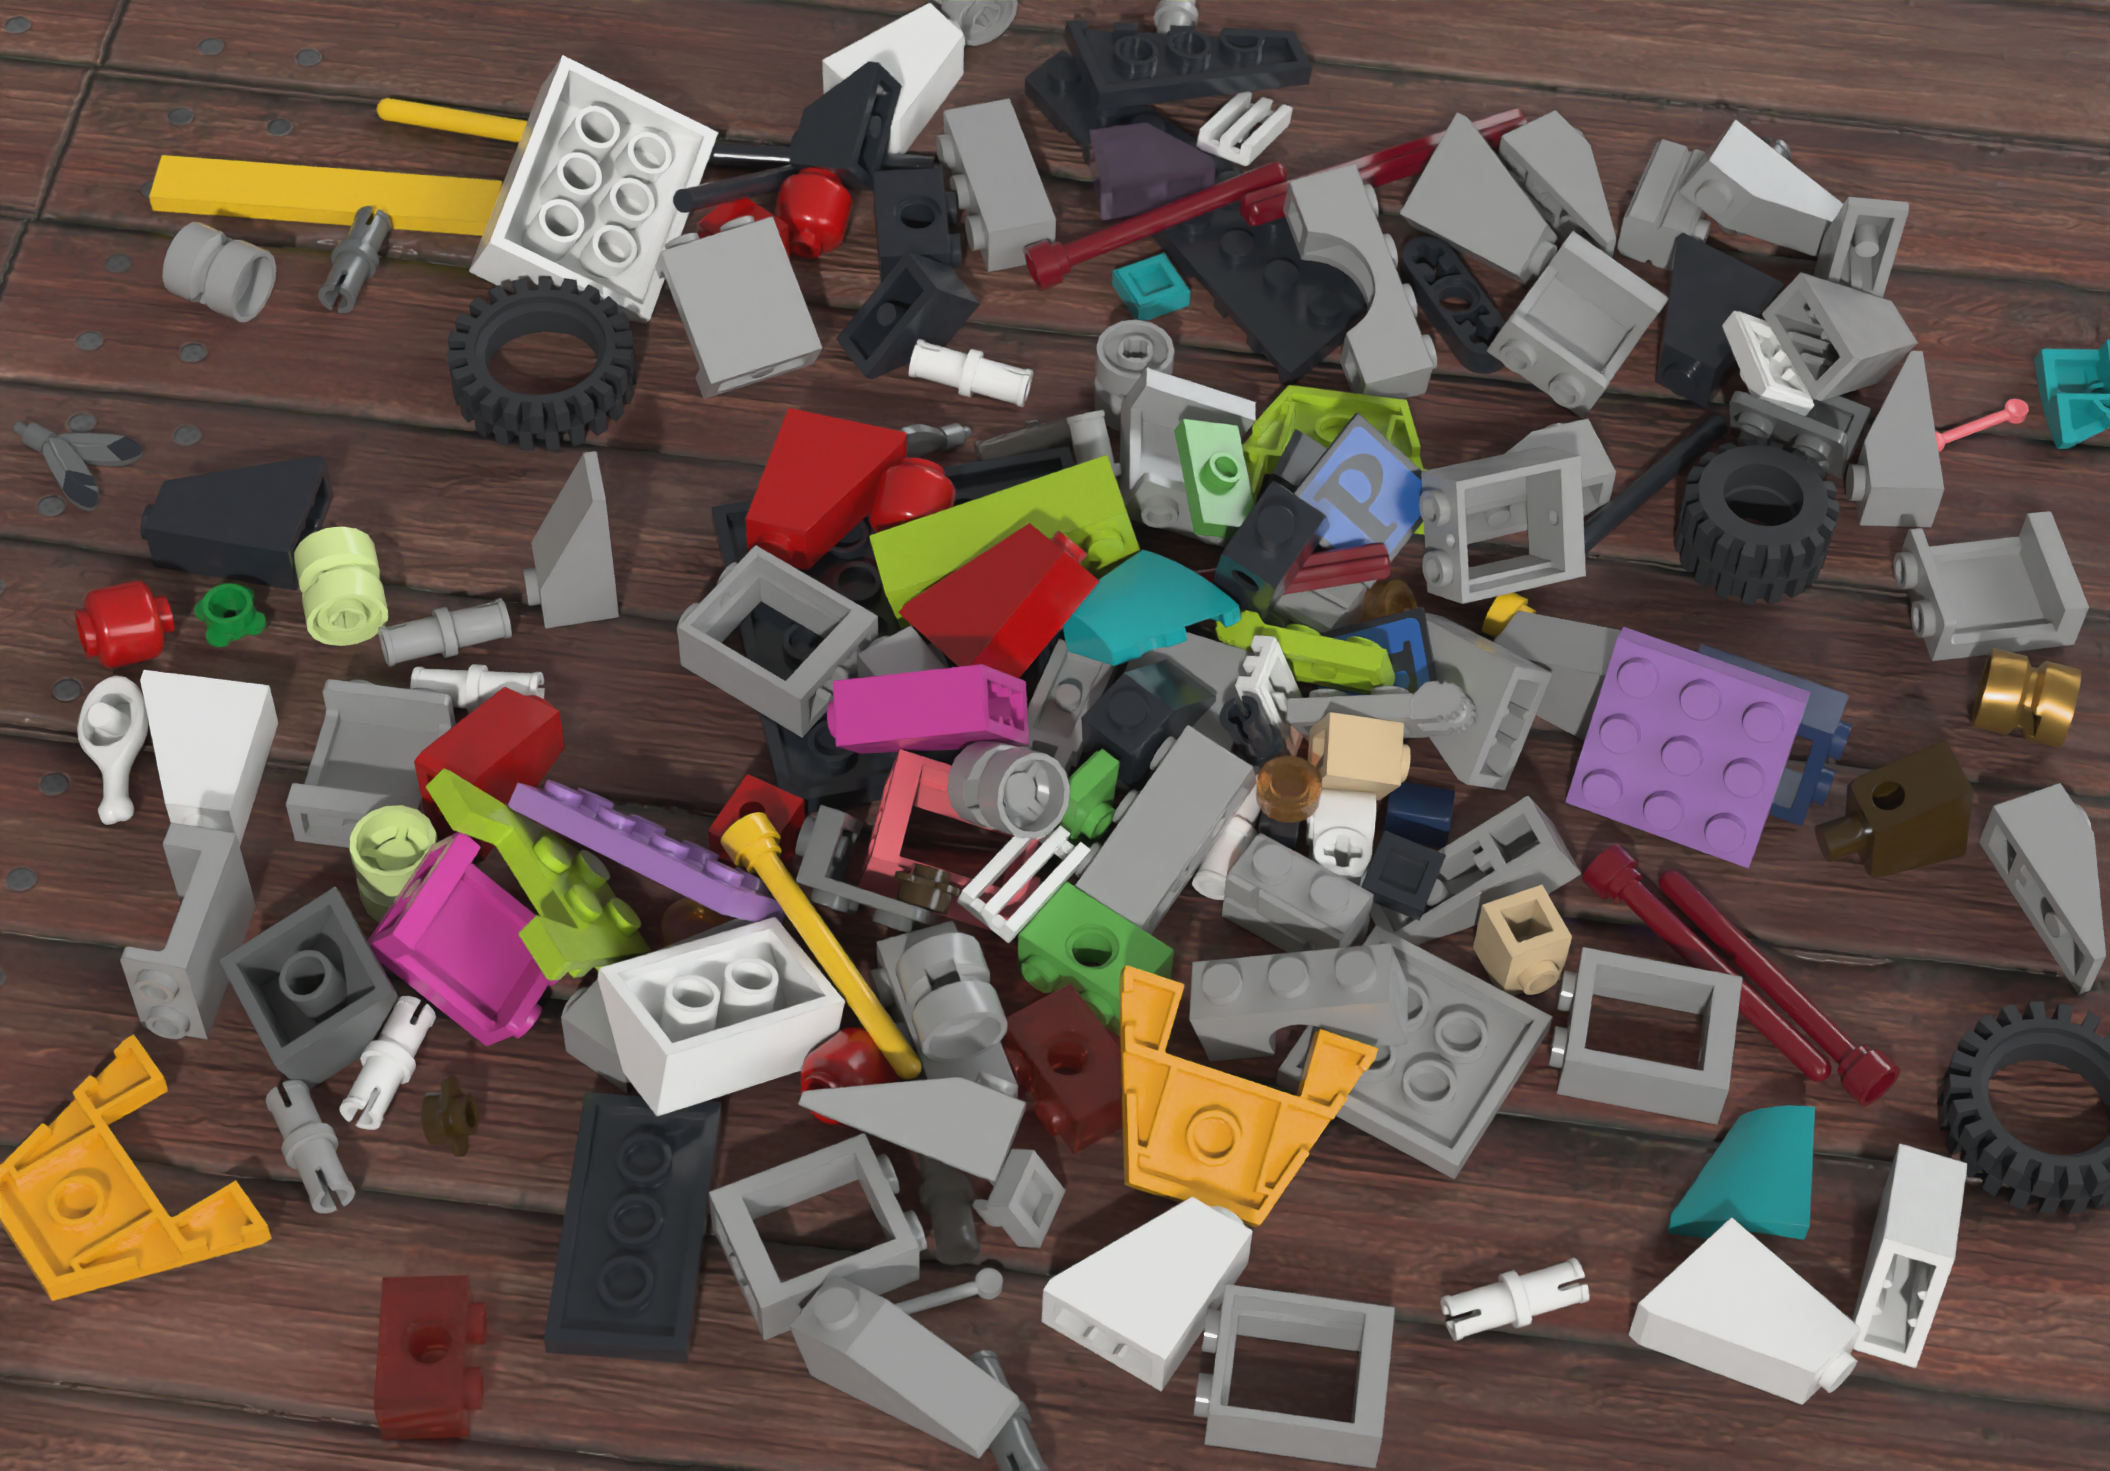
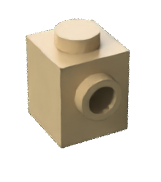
(1359, 753)
(1522, 942)

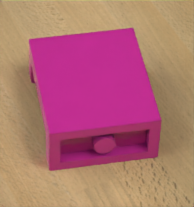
(460, 944)

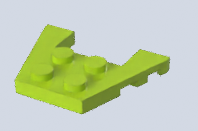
(1322, 417)
(579, 914)

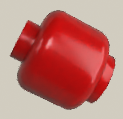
(815, 210)
(909, 493)
(123, 624)
(845, 1061)

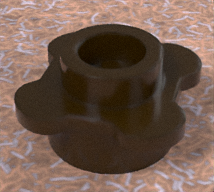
(926, 888)
(449, 1116)

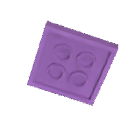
(1687, 747)

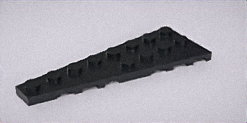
(1255, 274)

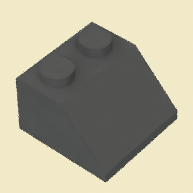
(312, 989)

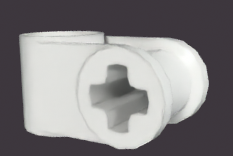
(1343, 832)

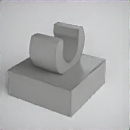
(1022, 1199)

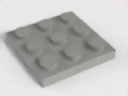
(1454, 1071)

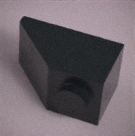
(848, 127)
(910, 304)
(1141, 714)

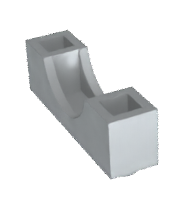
(1338, 225)

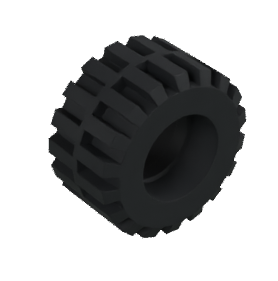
(1762, 486)

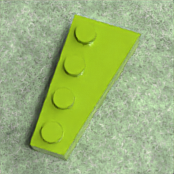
(1076, 501)

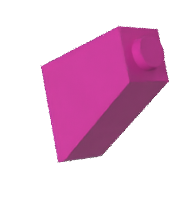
(929, 710)

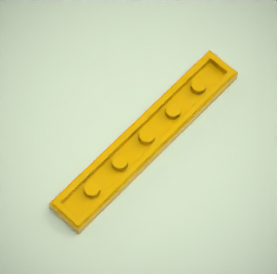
(322, 194)

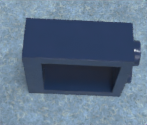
(1819, 723)

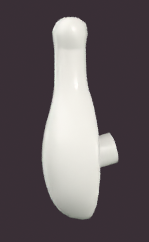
(112, 734)

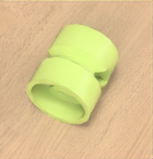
(340, 586)
(386, 852)

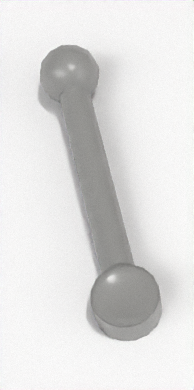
(987, 1285)

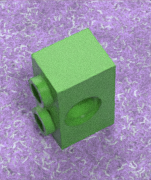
(1080, 930)

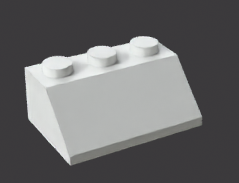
(717, 1014)

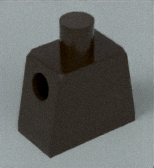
(1903, 814)

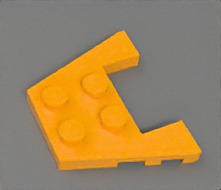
(1211, 1131)
(85, 1208)

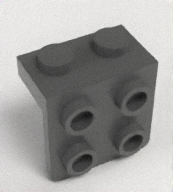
(1824, 435)
(827, 851)

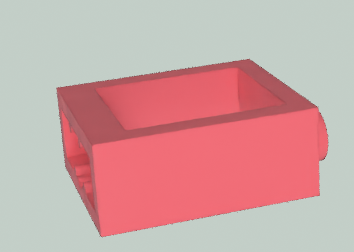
(924, 784)

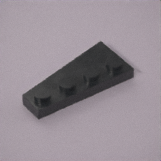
(1149, 68)

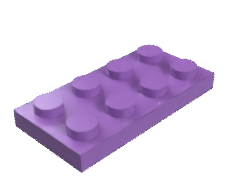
(647, 850)

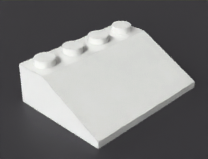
(593, 191)

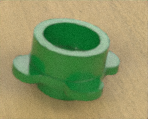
(229, 601)

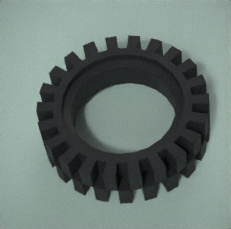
(532, 312)
(1990, 1146)

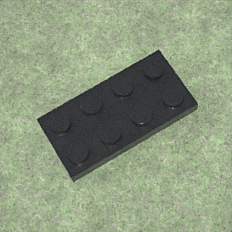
(633, 1230)

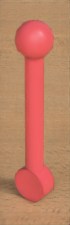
(2013, 412)

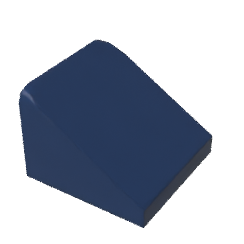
(1420, 813)

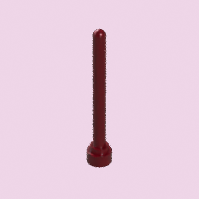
(1052, 261)
(1615, 877)
(1864, 1071)

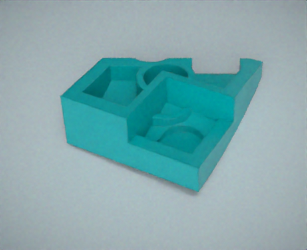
(2074, 392)
(1144, 609)
(1755, 1177)

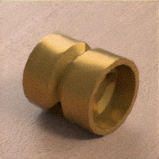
(2026, 698)

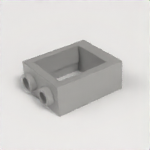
(1554, 541)
(765, 578)
(1640, 1082)
(875, 1269)
(1304, 1321)

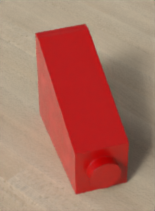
(818, 484)
(1004, 601)
(493, 748)

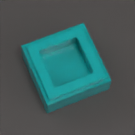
(1151, 287)

